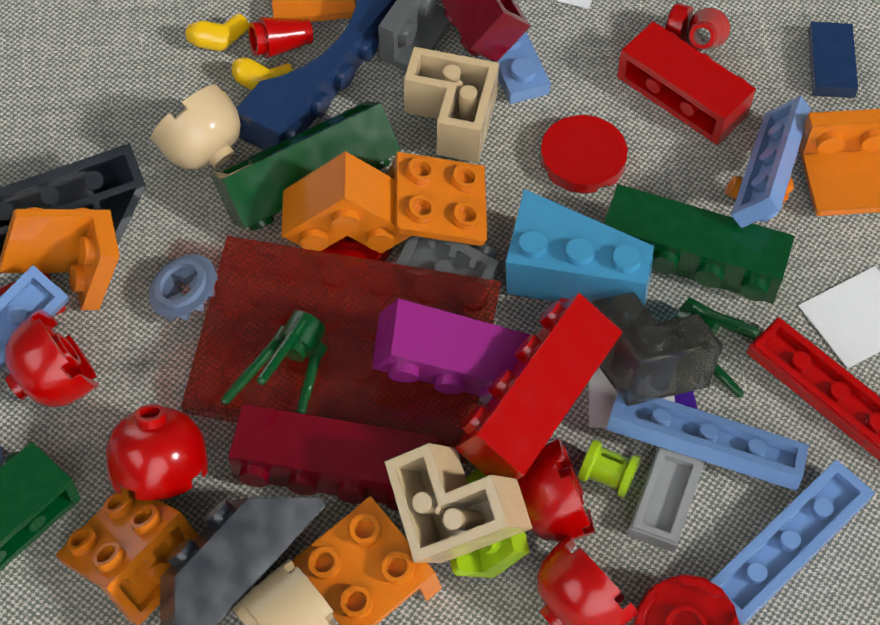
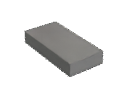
(665, 499)

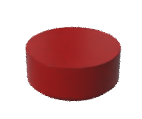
(679, 20)

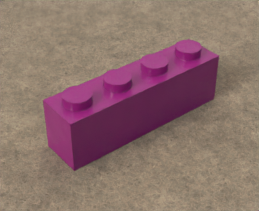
(443, 349)

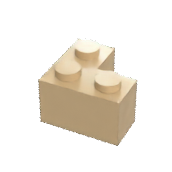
(458, 94)
(445, 513)

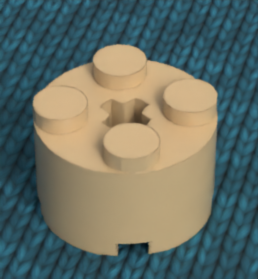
(284, 599)

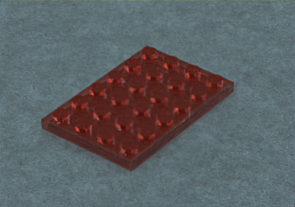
(268, 281)

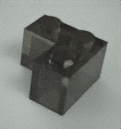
(655, 357)

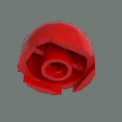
(47, 364)
(155, 453)
(555, 496)
(579, 590)

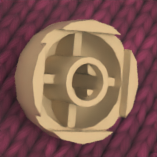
(201, 131)

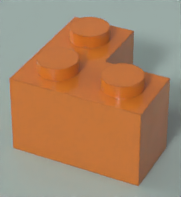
(339, 202)

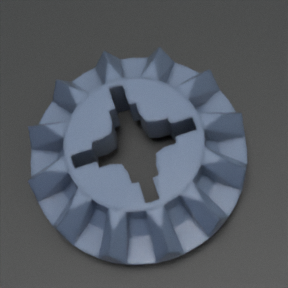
(165, 291)

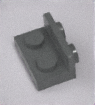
(410, 26)
(451, 257)

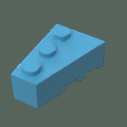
(567, 253)

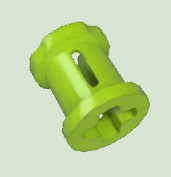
(609, 468)

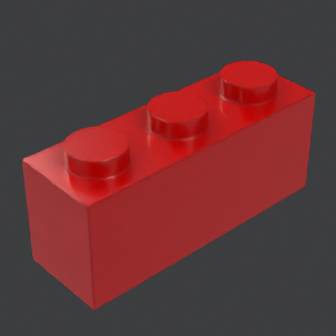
(685, 82)

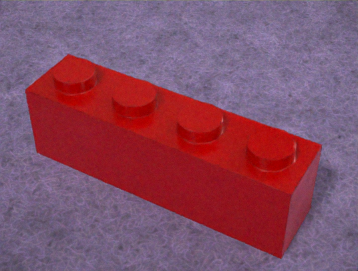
(539, 389)

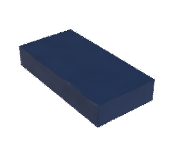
(832, 59)

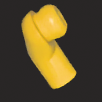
(215, 35)
(250, 73)

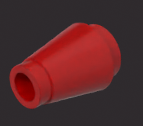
(714, 22)
(278, 35)

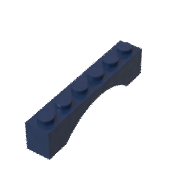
(294, 100)

